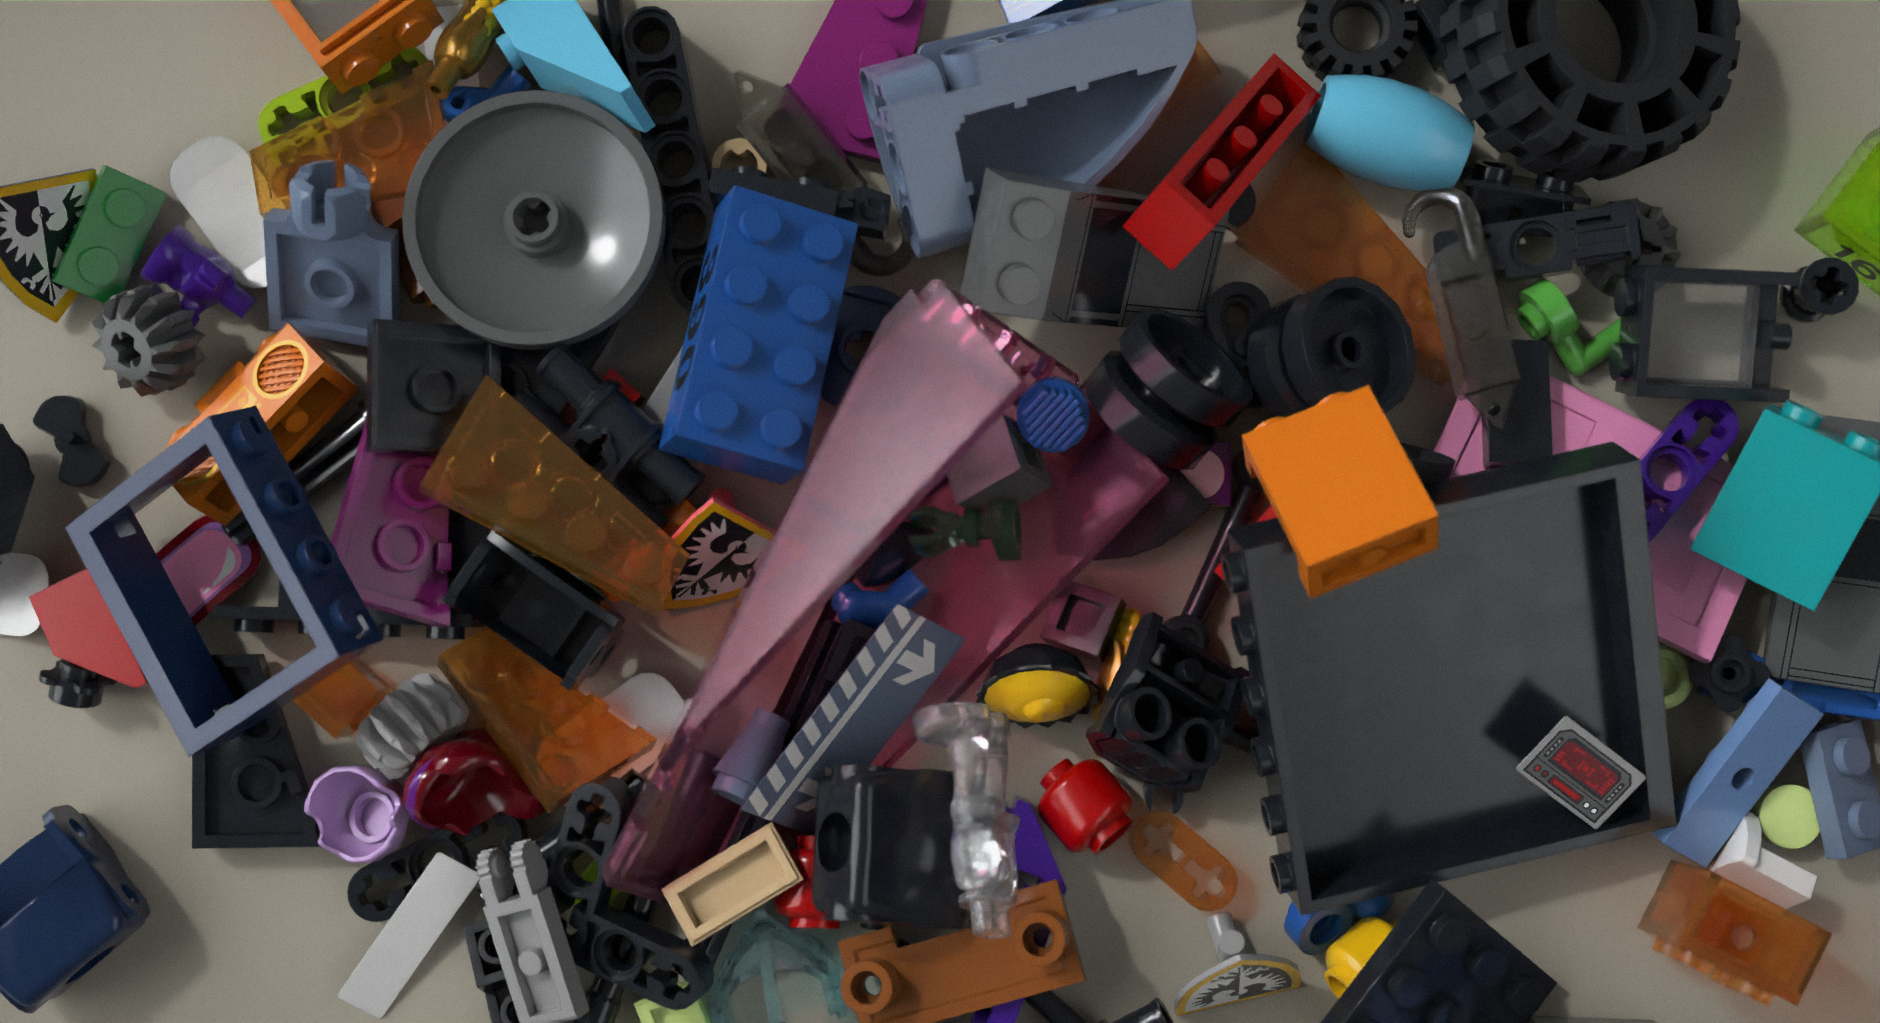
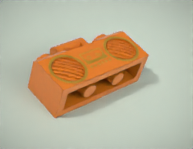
(296, 395)

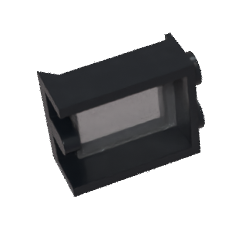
(1699, 333)

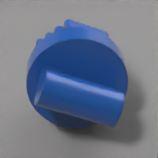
(1053, 414)

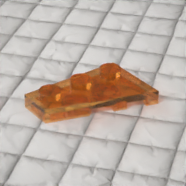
(378, 134)
(545, 731)

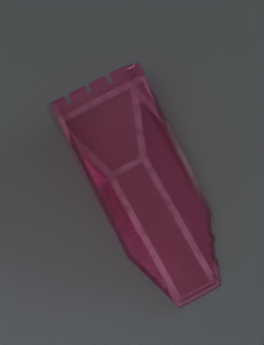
(907, 416)

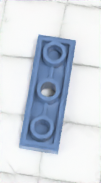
(1738, 771)

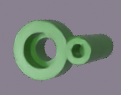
(1548, 315)

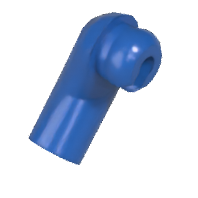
(874, 606)

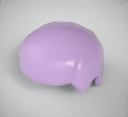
(358, 812)

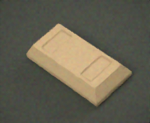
(732, 884)

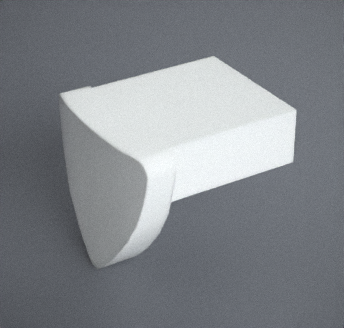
(1760, 870)

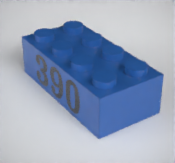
(759, 336)

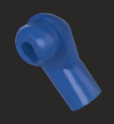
(466, 96)

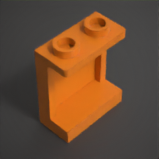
(1342, 490)

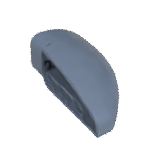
(1022, 97)

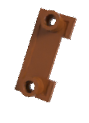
(960, 969)

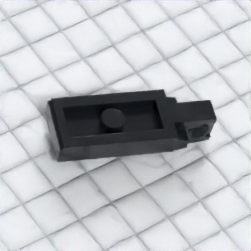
(863, 205)

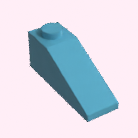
(567, 56)

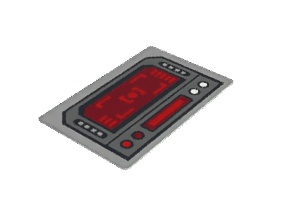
(1581, 772)

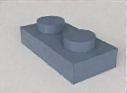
(1843, 788)

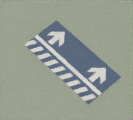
(856, 715)

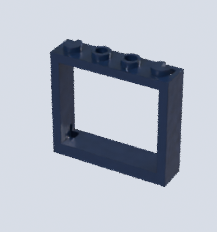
(153, 613)

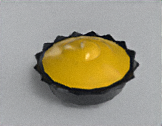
(1038, 686)

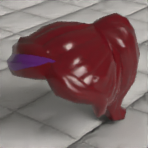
(466, 785)

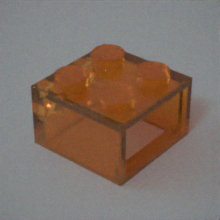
(1694, 925)

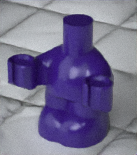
(196, 274)

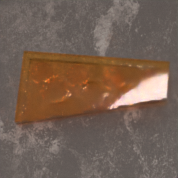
(1323, 230)
(541, 495)

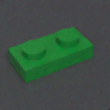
(108, 235)

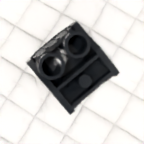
(1167, 709)

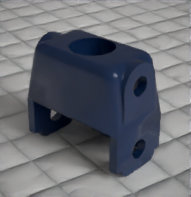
(62, 909)

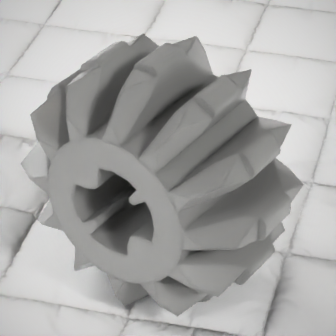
(409, 723)

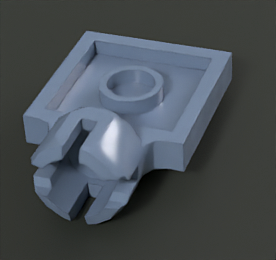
(329, 257)

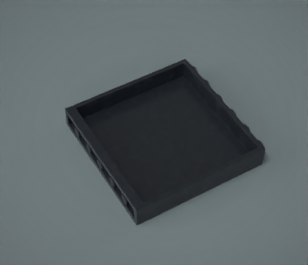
(1423, 687)

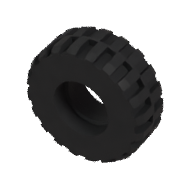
(1562, 117)

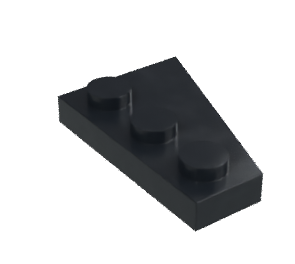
(253, 785)

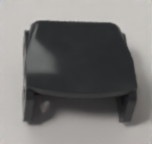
(537, 609)
(886, 848)

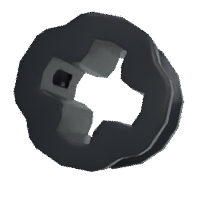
(1832, 278)

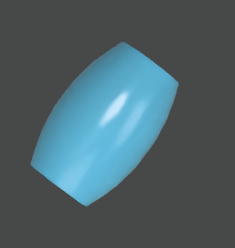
(1389, 132)

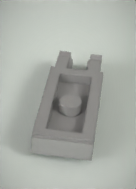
(530, 935)

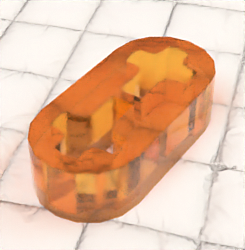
(1172, 871)

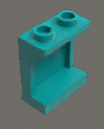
(1792, 503)

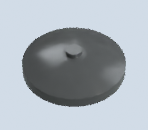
(534, 220)

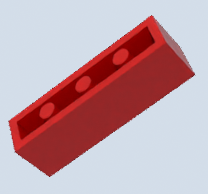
(1222, 162)

